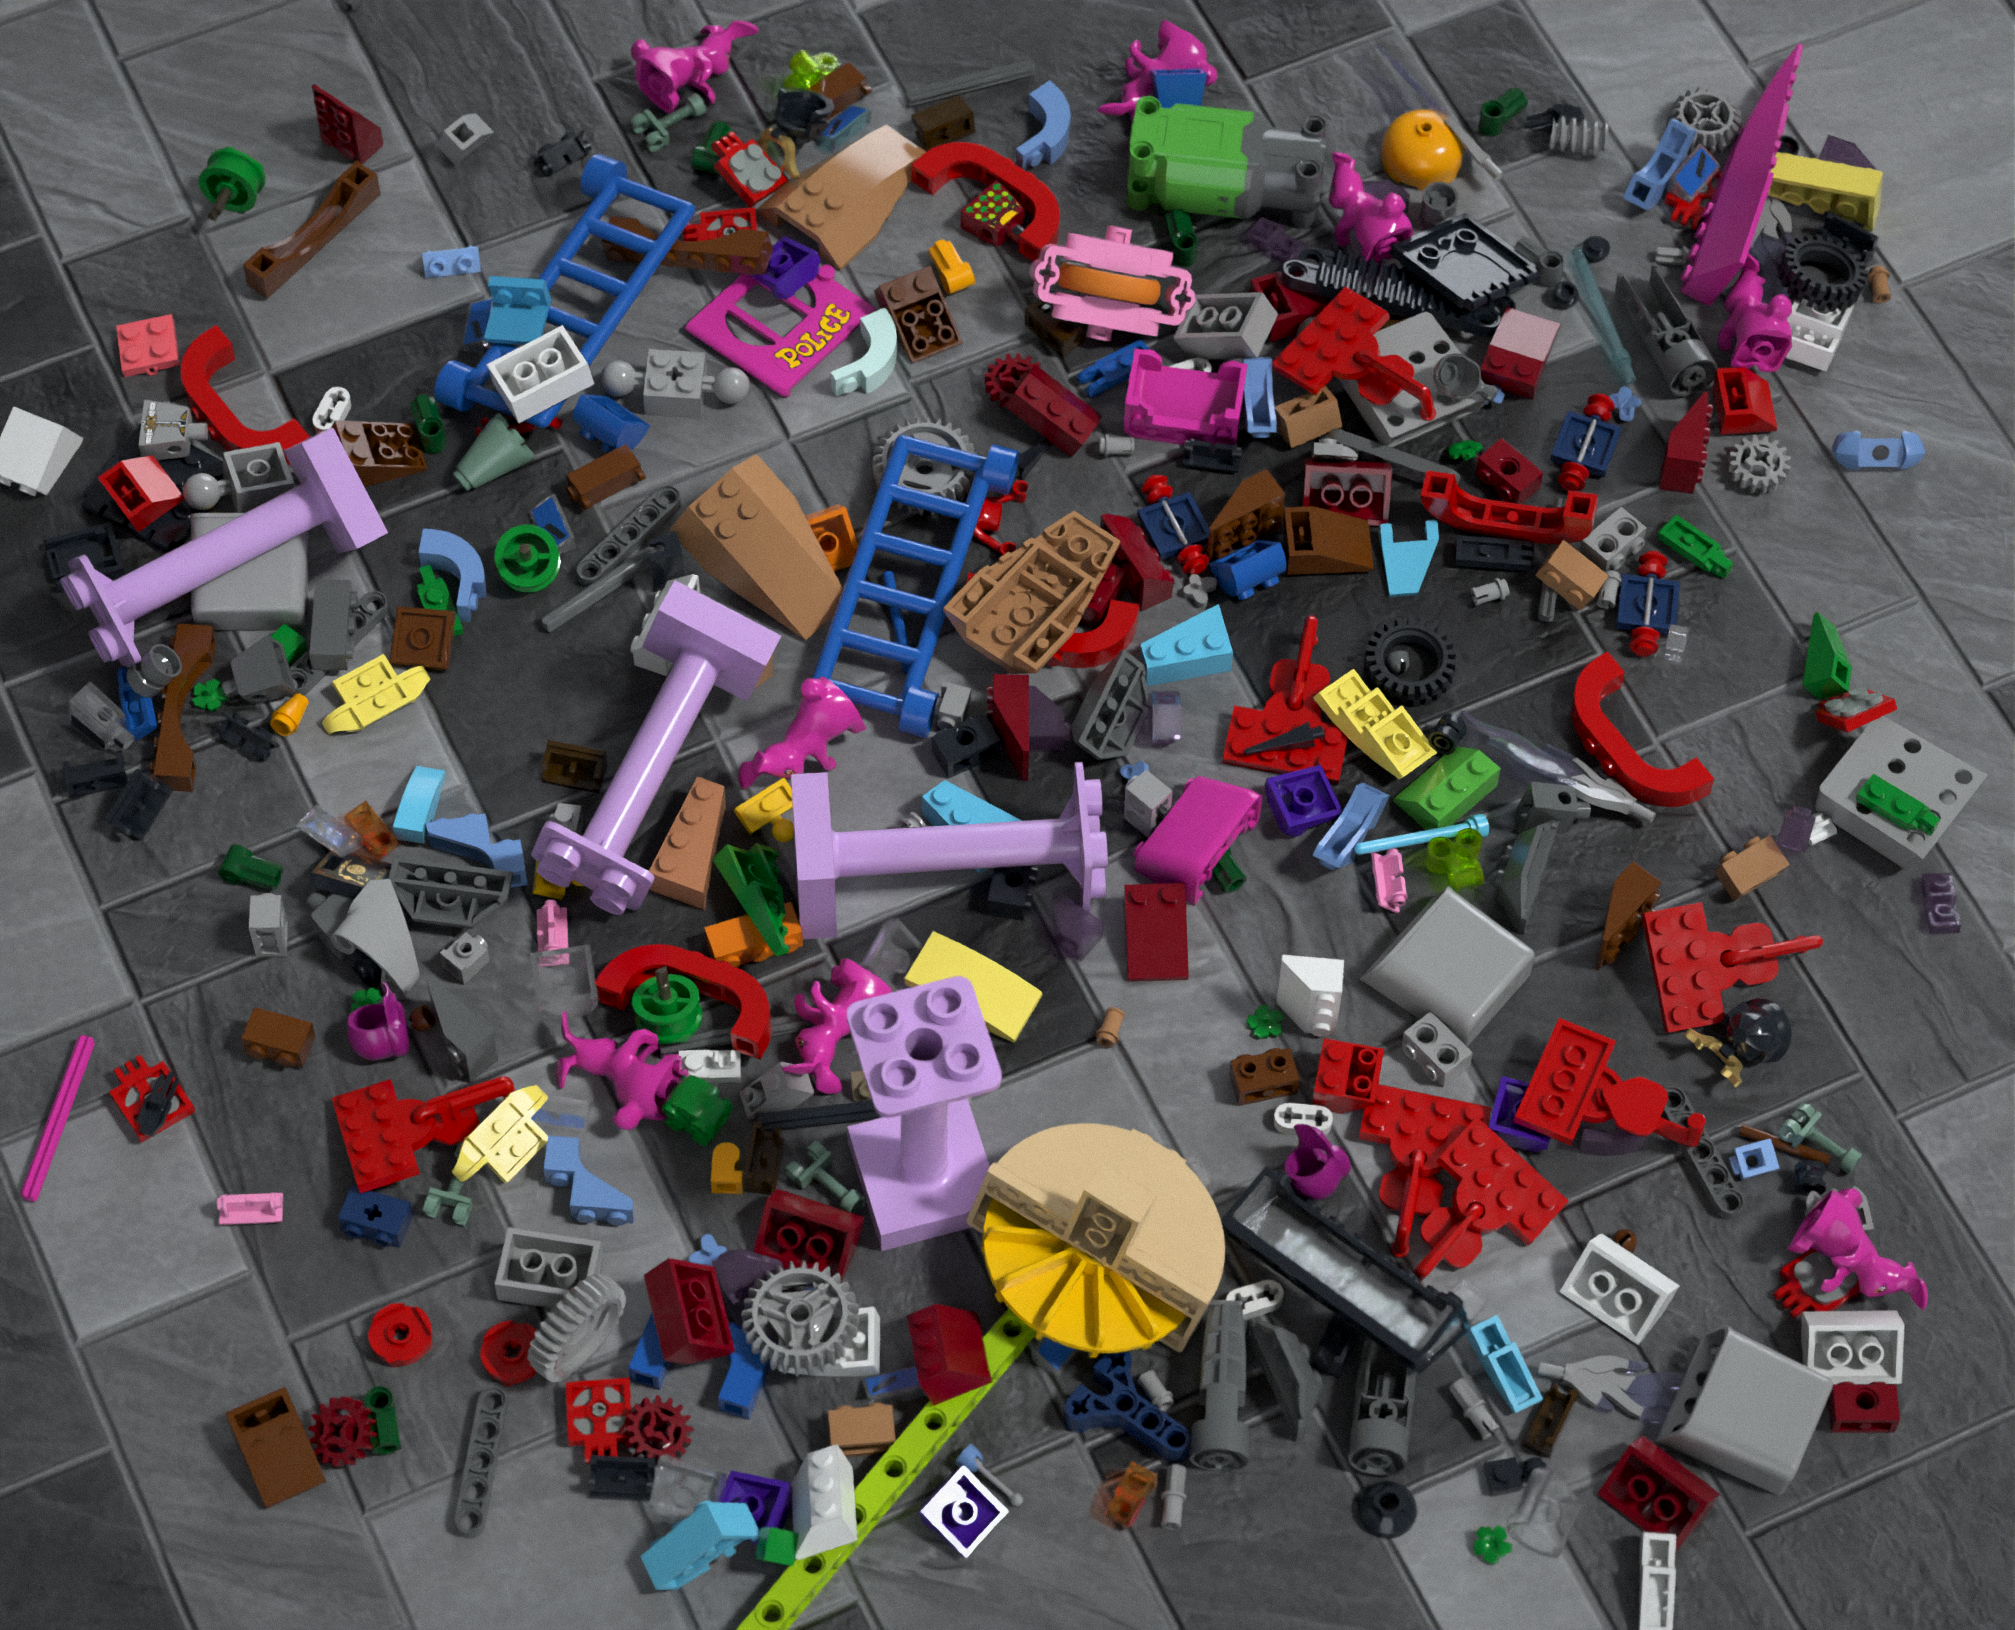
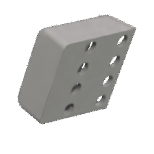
(1423, 345)
(259, 592)
(1908, 764)
(1453, 965)
(1749, 1413)

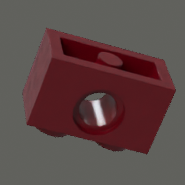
(1503, 459)
(1850, 1418)

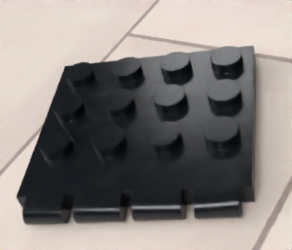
(1465, 262)
(173, 526)

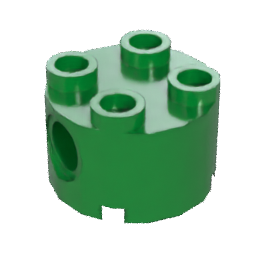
(696, 1109)

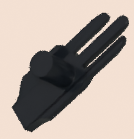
(1552, 113)
(156, 1106)

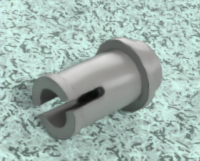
(1115, 445)
(1609, 590)
(1491, 591)
(1155, 1391)

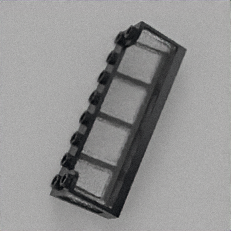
(1344, 1273)

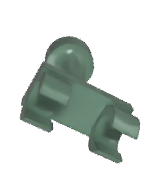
(659, 136)
(1846, 1158)
(851, 1200)
(462, 1204)

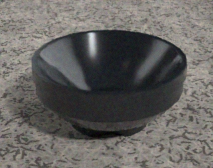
(1383, 1522)

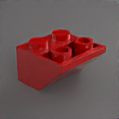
(1742, 402)
(141, 490)
(1347, 1076)

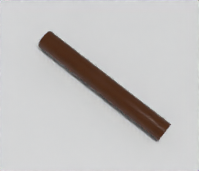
(1801, 1151)

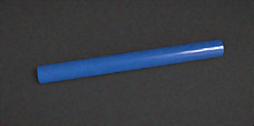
(897, 617)

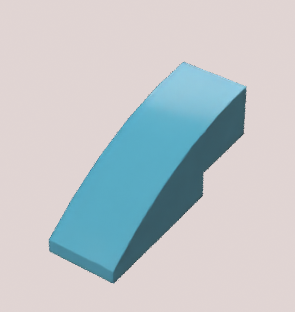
(418, 804)
(1503, 1364)

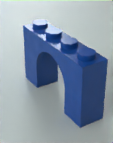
(740, 1386)

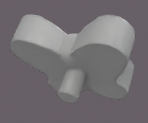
(1198, 589)

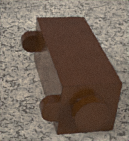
(842, 87)
(604, 477)

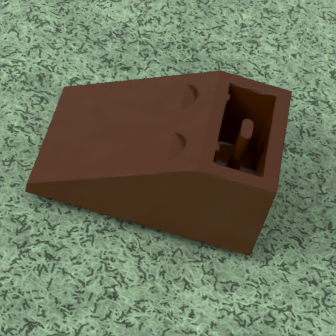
(919, 314)
(380, 449)
(1248, 514)
(1325, 542)
(1632, 894)
(275, 1447)

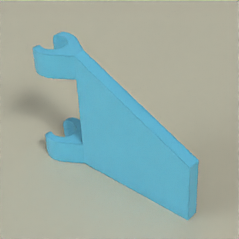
(1407, 561)

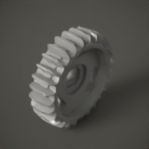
(942, 480)
(576, 1327)
(801, 1339)

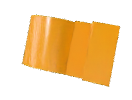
(725, 1170)

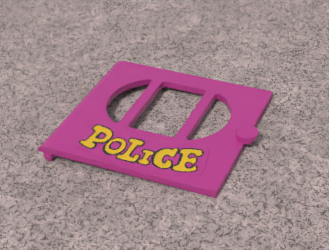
(802, 349)

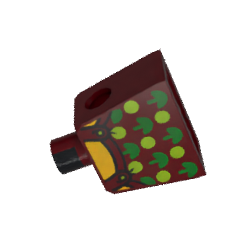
(994, 216)

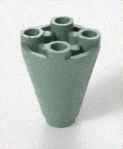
(492, 454)

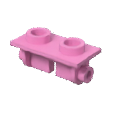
(1389, 890)
(552, 927)
(250, 1208)

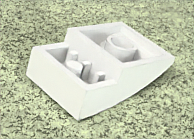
(1816, 333)
(859, 1360)

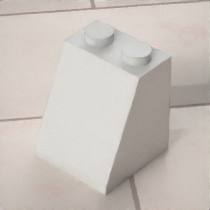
(34, 451)

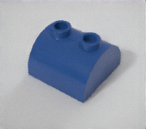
(608, 422)
(1249, 567)

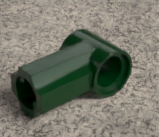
(1499, 111)
(703, 155)
(1182, 237)
(429, 424)
(242, 866)
(1228, 873)
(386, 1423)

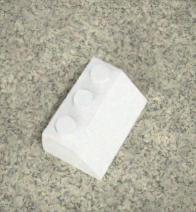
(643, 657)
(1311, 992)
(1619, 1288)
(1854, 1345)
(823, 1502)

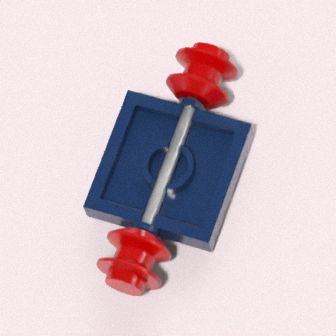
(1586, 443)
(1174, 525)
(1647, 603)

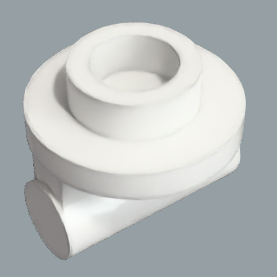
(1822, 828)

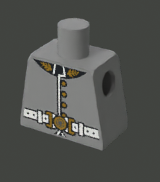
(168, 430)

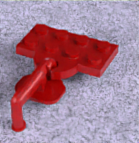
(1344, 346)
(1291, 706)
(1697, 964)
(1570, 1085)
(1420, 1130)
(387, 1131)
(1496, 1188)

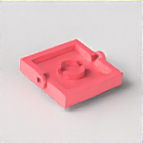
(148, 345)

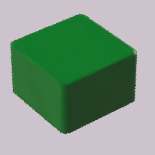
(293, 643)
(777, 1546)

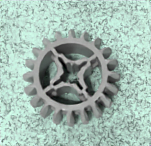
(1704, 113)

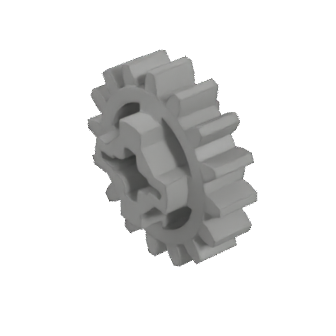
(1759, 464)

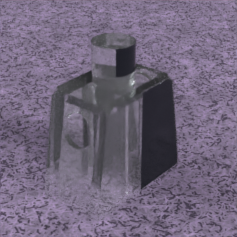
(99, 718)

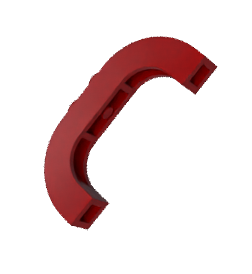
(985, 165)
(201, 360)
(1508, 520)
(1100, 644)
(1617, 758)
(712, 977)

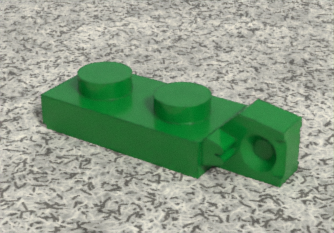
(1695, 546)
(435, 595)
(1897, 805)

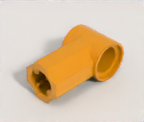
(953, 272)

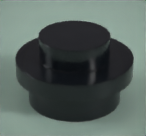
(1595, 248)
(1565, 294)

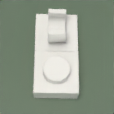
(713, 1066)

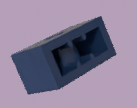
(375, 1217)

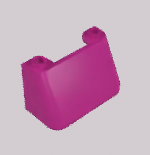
(1183, 403)
(1197, 833)

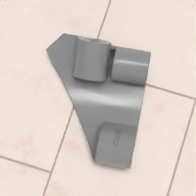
(380, 931)

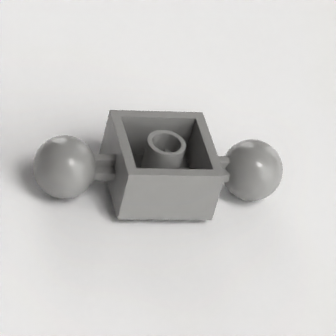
(674, 383)
(250, 478)

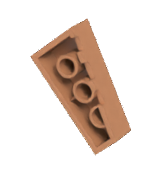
(686, 856)

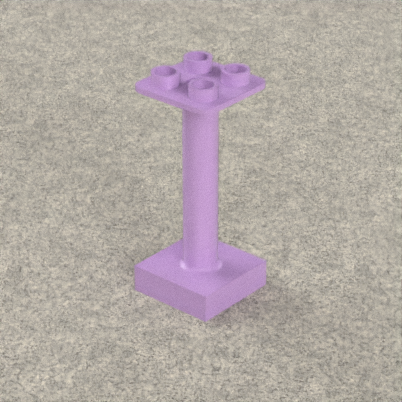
(327, 496)
(706, 649)
(828, 854)
(921, 1062)

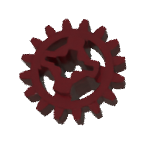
(1006, 376)
(660, 1417)
(342, 1431)

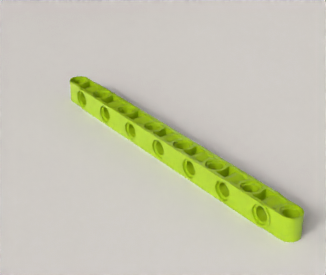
(879, 1491)

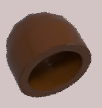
(422, 1018)
(1630, 1244)

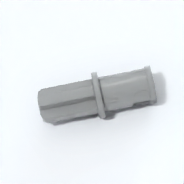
(1672, 256)
(1473, 1408)
(1173, 1497)

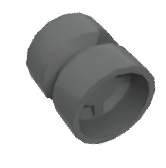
(1438, 204)
(154, 671)

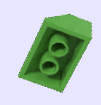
(1449, 788)

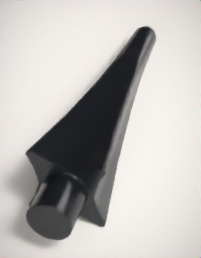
(1030, 457)
(1297, 738)

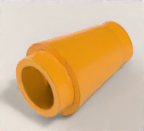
(289, 715)

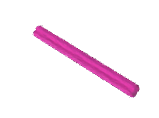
(57, 1118)

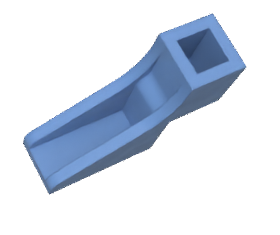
(1258, 397)
(1351, 827)
(470, 839)
(590, 1196)

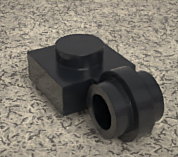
(1505, 1476)

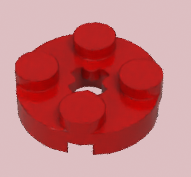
(400, 1352)
(494, 1352)

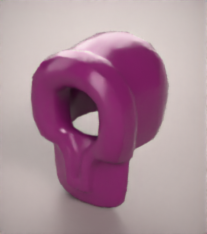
(379, 1029)
(1310, 1169)

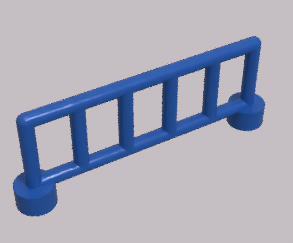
(604, 181)
(993, 474)

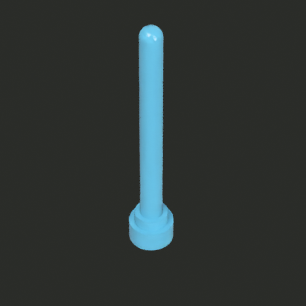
(1478, 822)

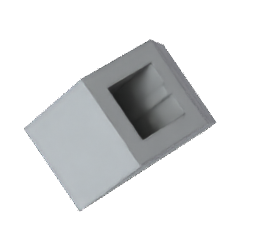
(463, 137)
(775, 1091)

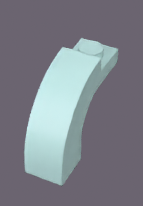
(879, 361)

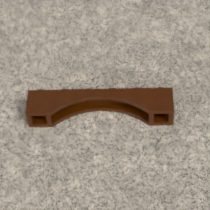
(738, 252)
(279, 262)
(174, 757)

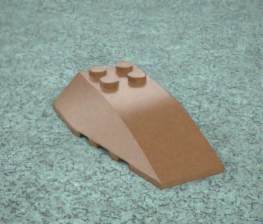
(847, 194)
(762, 547)
(1034, 596)

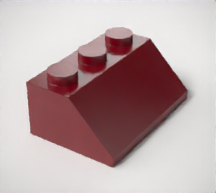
(1053, 411)
(1349, 488)
(1146, 576)
(808, 1231)
(688, 1311)
(948, 1351)
(1658, 1491)

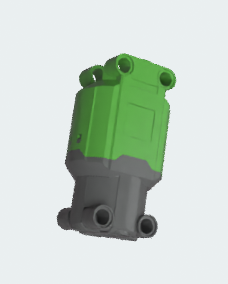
(1224, 162)

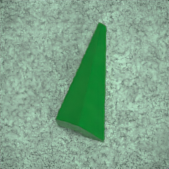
(754, 882)

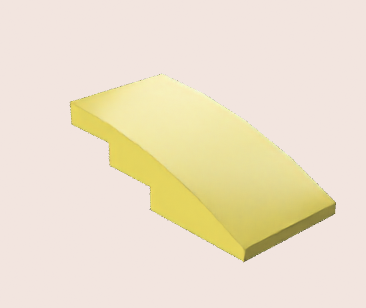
(1374, 725)
(1001, 994)

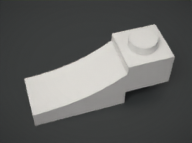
(1656, 1580)

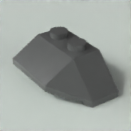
(1113, 709)
(1524, 872)
(448, 892)
(1287, 1372)

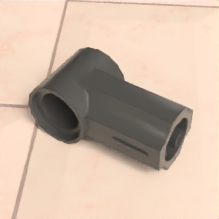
(1548, 263)

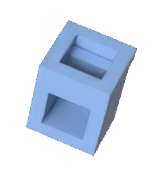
(1765, 1156)

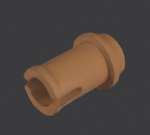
(1878, 278)
(1108, 1033)

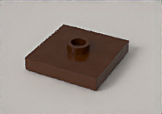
(422, 638)

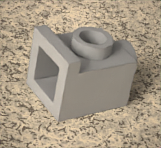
(952, 705)
(569, 817)
(462, 964)

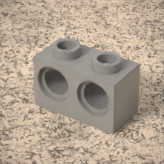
(1609, 538)
(1146, 802)
(268, 925)
(1442, 1046)

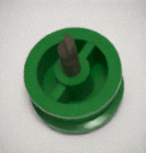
(231, 181)
(527, 558)
(668, 1007)

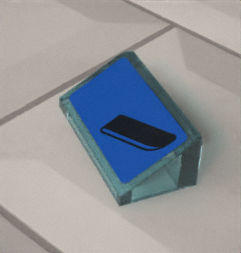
(845, 126)

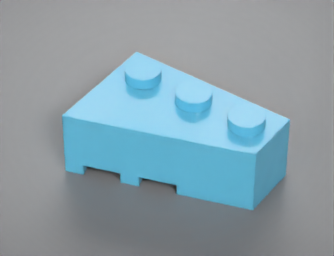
(1188, 650)
(954, 806)
(696, 1541)

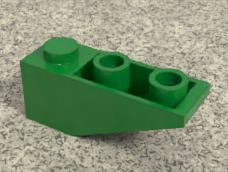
(1827, 663)

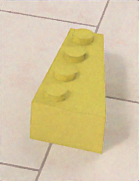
(1828, 187)

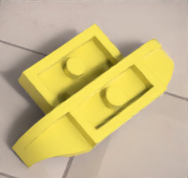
(372, 694)
(504, 1137)

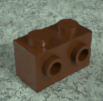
(278, 1038)
(1264, 1076)

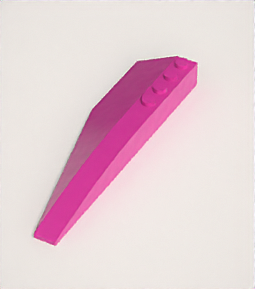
(1740, 191)

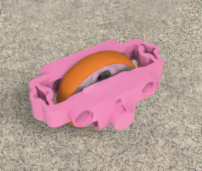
(1111, 284)

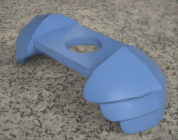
(1856, 452)

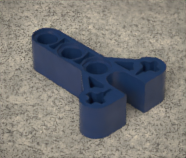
(1102, 1410)

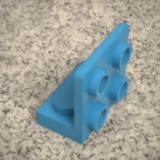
(517, 310)

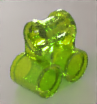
(809, 69)
(1459, 863)

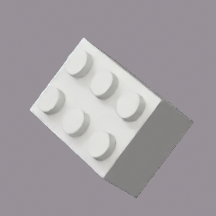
(540, 374)

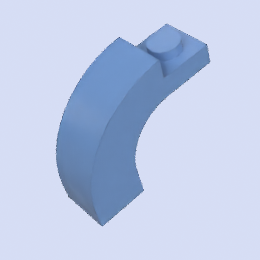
(1053, 111)
(1651, 183)
(455, 555)

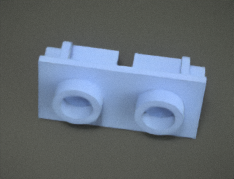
(451, 262)

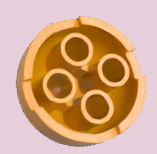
(1421, 149)

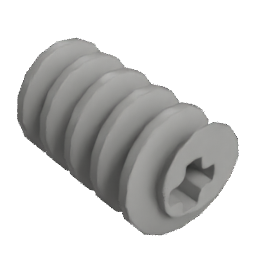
(1578, 136)

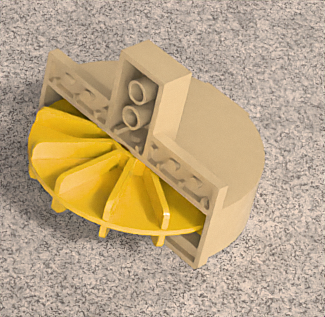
(1100, 1238)

